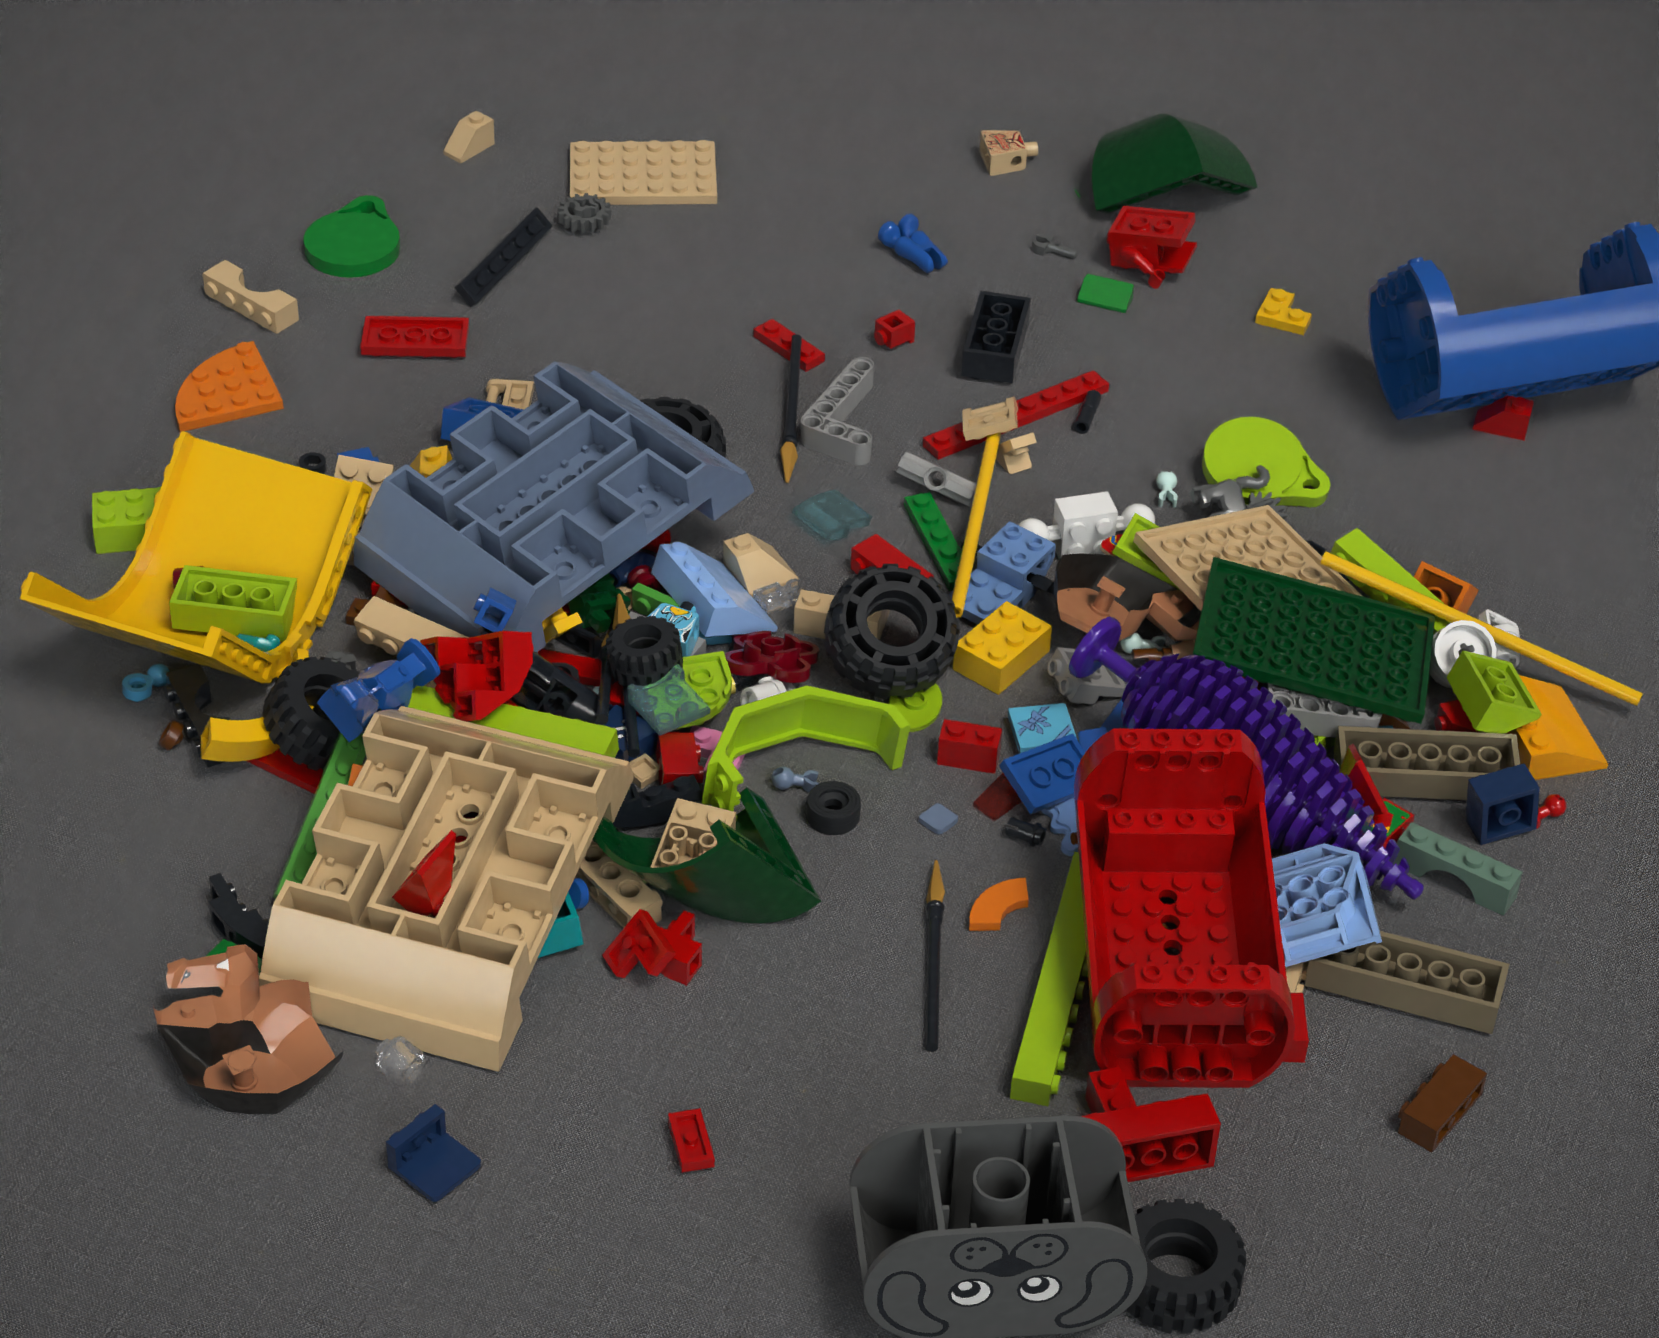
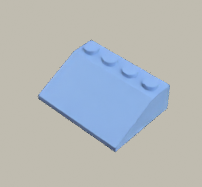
(714, 591)

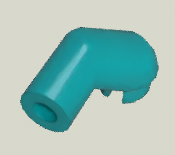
(261, 643)

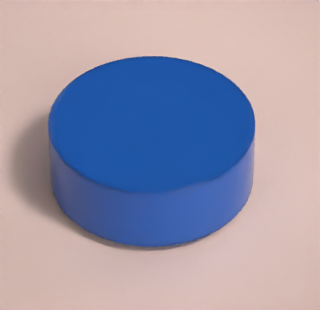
(579, 893)

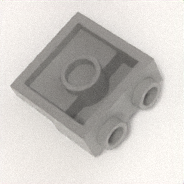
(1085, 690)

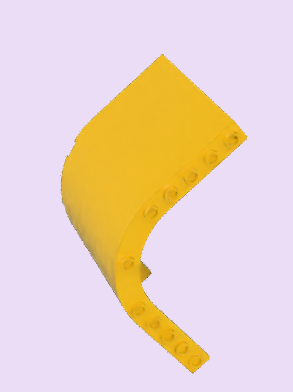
(231, 515)

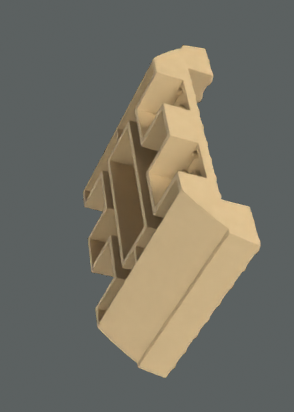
(456, 975)

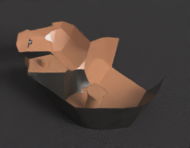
(1117, 589)
(251, 1045)

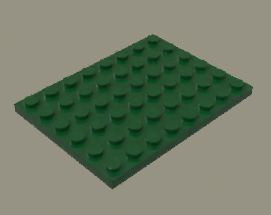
(1317, 640)

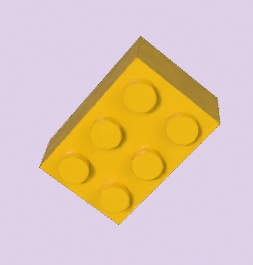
(1002, 647)

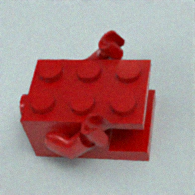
(1151, 241)

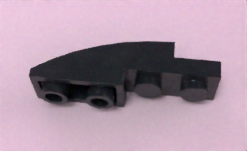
(656, 802)
(233, 919)

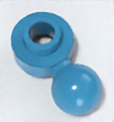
(139, 686)

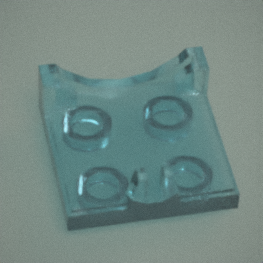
(668, 702)

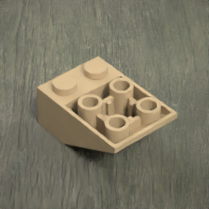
(689, 832)

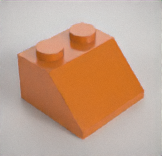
(1446, 587)

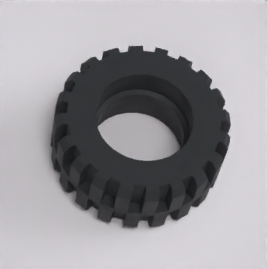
(291, 719)
(1198, 1235)

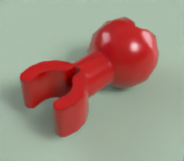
(1552, 806)

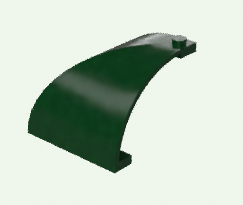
(1163, 156)
(741, 879)

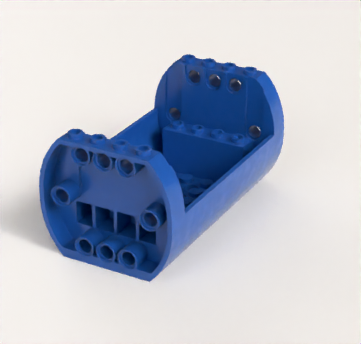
(1451, 362)

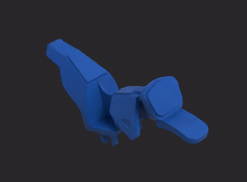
(378, 687)

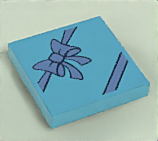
(1039, 724)

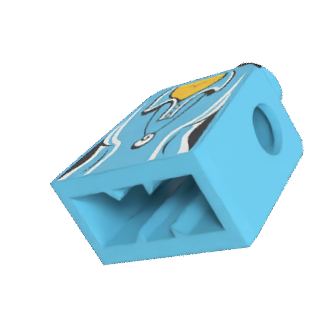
(685, 620)

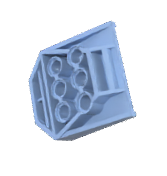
(1323, 903)

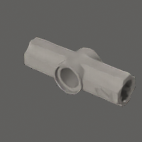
(923, 472)

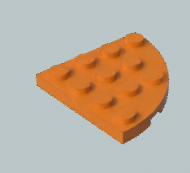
(227, 389)

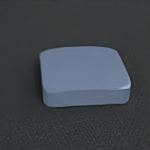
(938, 819)

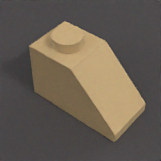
(470, 137)

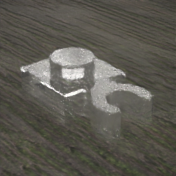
(777, 597)

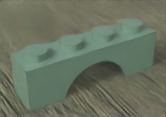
(1490, 880)

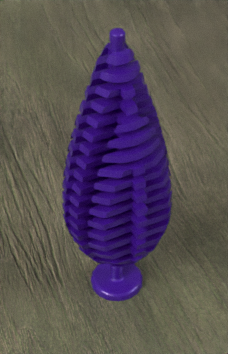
(1304, 789)

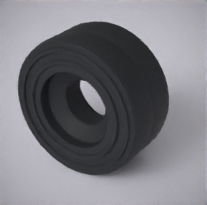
(833, 821)

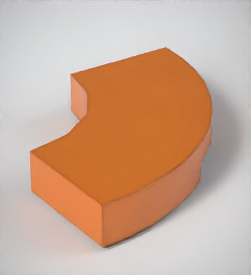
(996, 903)

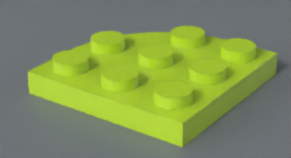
(710, 679)

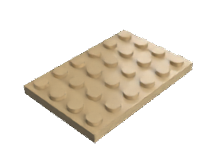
(645, 171)

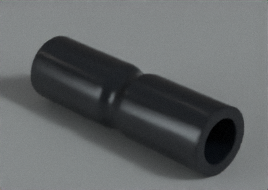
(1087, 411)

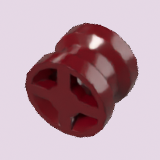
(643, 575)

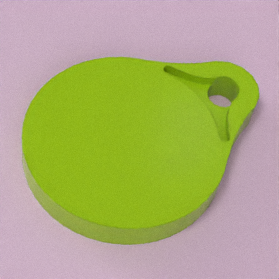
(1247, 442)

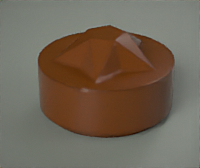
(171, 735)

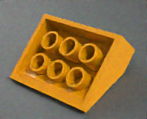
(1557, 740)

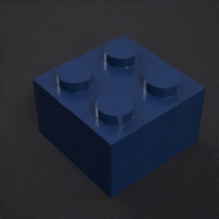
(1502, 804)

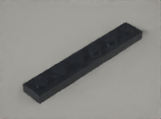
(503, 256)

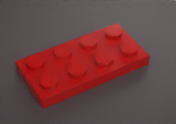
(415, 336)

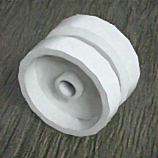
(1453, 639)

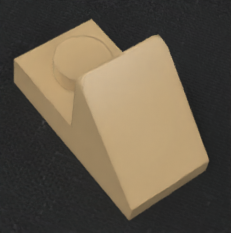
(1014, 453)

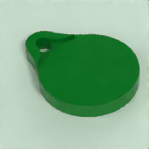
(353, 239)

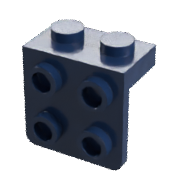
(430, 1156)

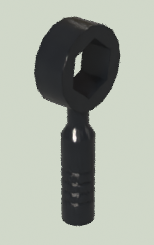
(313, 458)

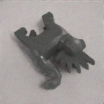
(1228, 494)

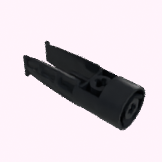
(539, 693)

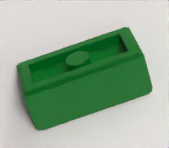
(1106, 293)

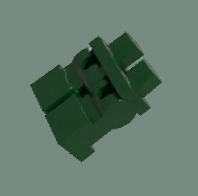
(598, 604)

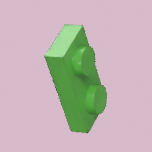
(646, 599)

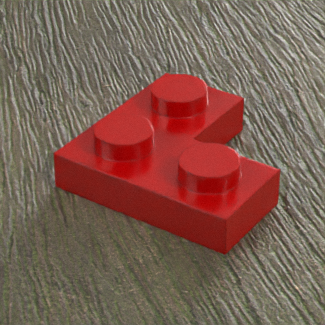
(641, 942)

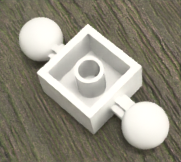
(1084, 522)

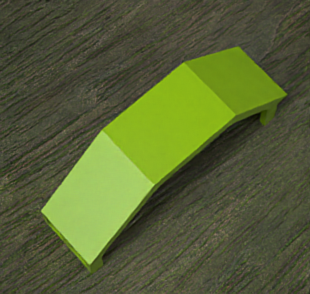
(802, 713)

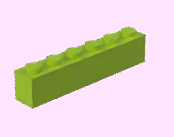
(1365, 553)

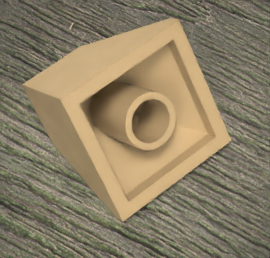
(755, 563)

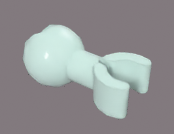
(1166, 482)
(1136, 642)

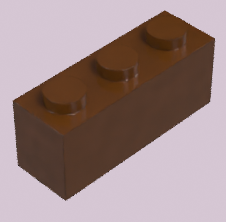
(1441, 1102)

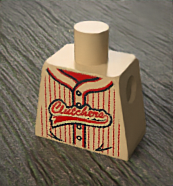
(1005, 151)

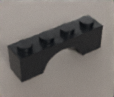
(190, 693)

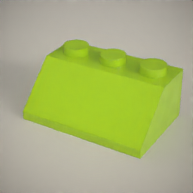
(1491, 693)

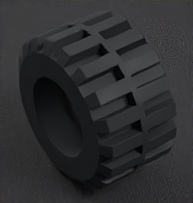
(643, 650)

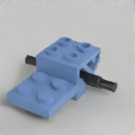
(1008, 571)

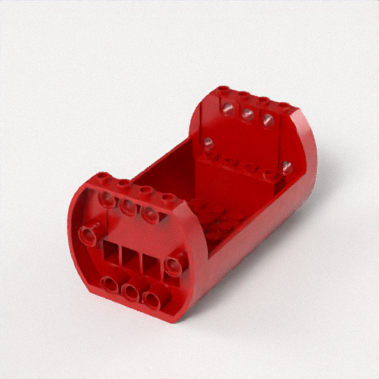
(1188, 824)

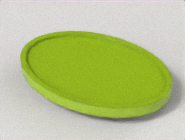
(921, 708)

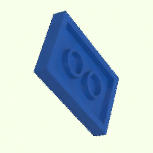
(1044, 773)

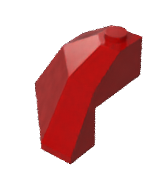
(480, 670)

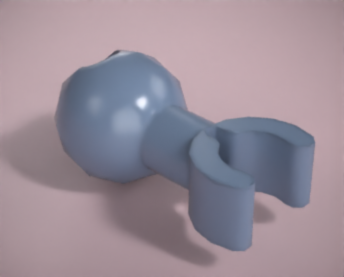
(784, 778)

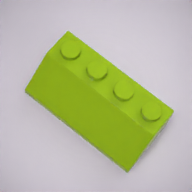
(233, 601)

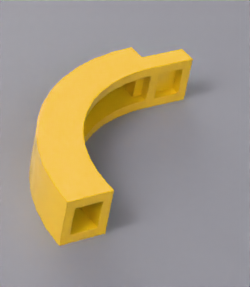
(240, 738)

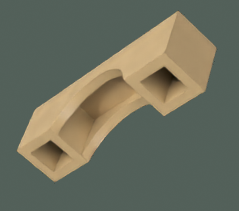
(269, 309)

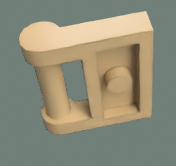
(516, 392)
(990, 419)

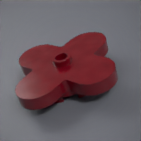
(780, 658)

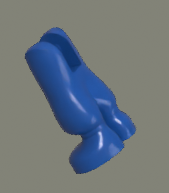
(912, 244)

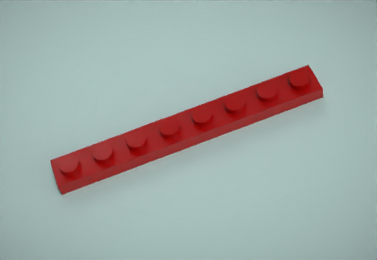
(1029, 410)

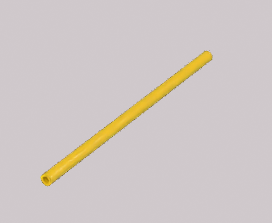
(975, 522)
(1500, 637)

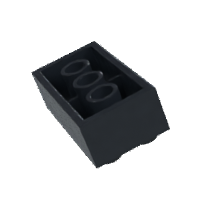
(996, 337)

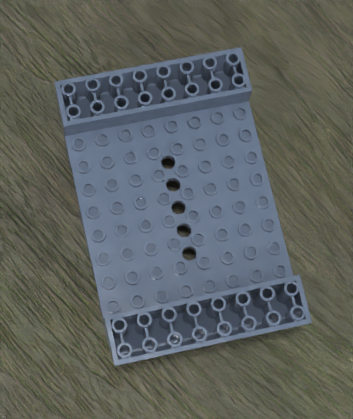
(539, 503)

